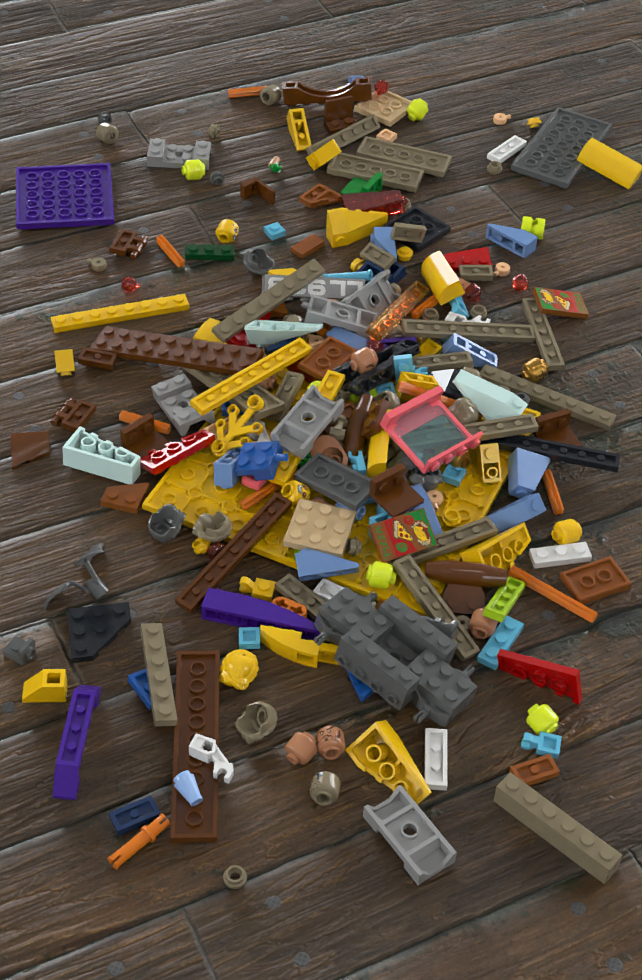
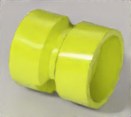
(535, 226)

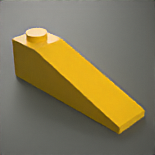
(349, 226)
(500, 549)
(387, 759)

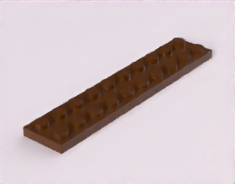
(176, 350)
(196, 713)

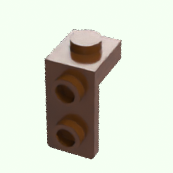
(255, 186)

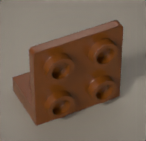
(338, 114)
(555, 428)
(142, 436)
(393, 492)

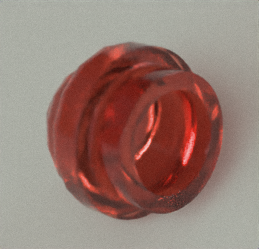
(381, 87)
(520, 282)
(129, 284)
(473, 292)
(374, 344)
(214, 550)

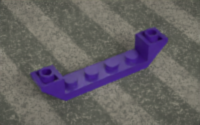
(73, 741)

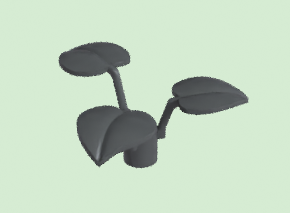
(94, 584)

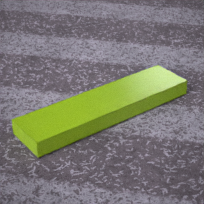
(504, 599)

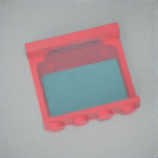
(428, 431)

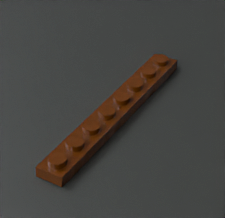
(233, 552)

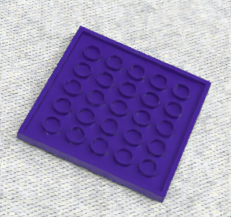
(64, 196)

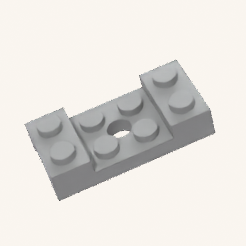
(175, 155)
(379, 289)
(339, 315)
(174, 395)
(297, 434)
(423, 852)

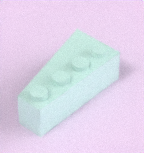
(100, 457)

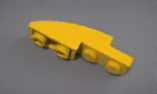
(292, 646)

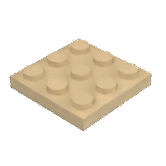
(386, 107)
(320, 528)

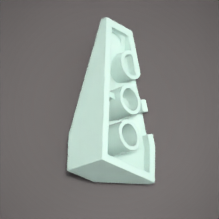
(268, 332)
(489, 398)

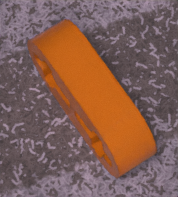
(291, 605)

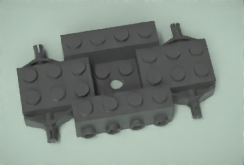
(373, 637)

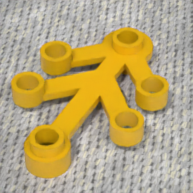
(225, 443)

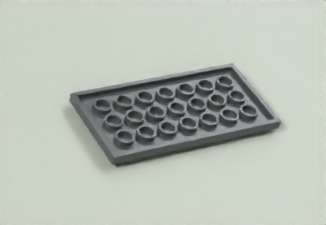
(556, 146)

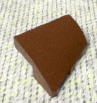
(29, 446)

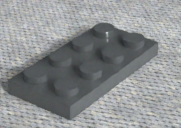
(335, 481)

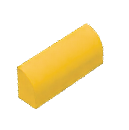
(610, 163)
(441, 278)
(377, 453)

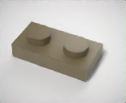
(408, 232)
(377, 256)
(476, 272)

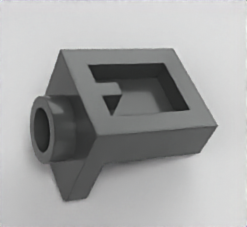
(20, 650)

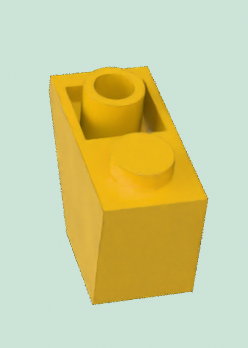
(488, 462)
(46, 686)

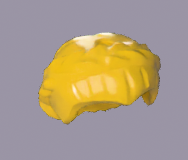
(238, 669)

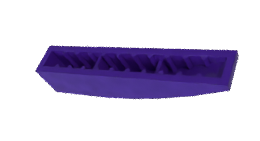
(252, 612)

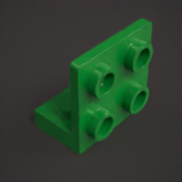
(359, 185)

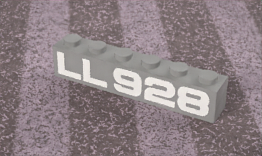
(323, 287)

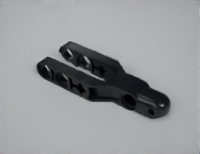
(382, 372)

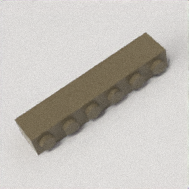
(557, 828)

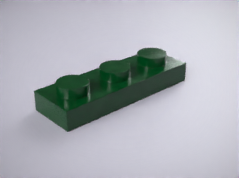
(209, 252)

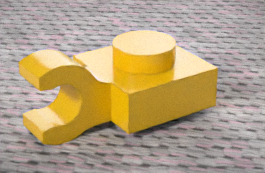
(260, 589)

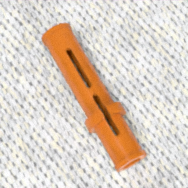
(146, 835)

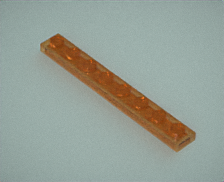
(397, 311)

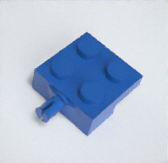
(260, 459)

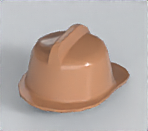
(330, 448)

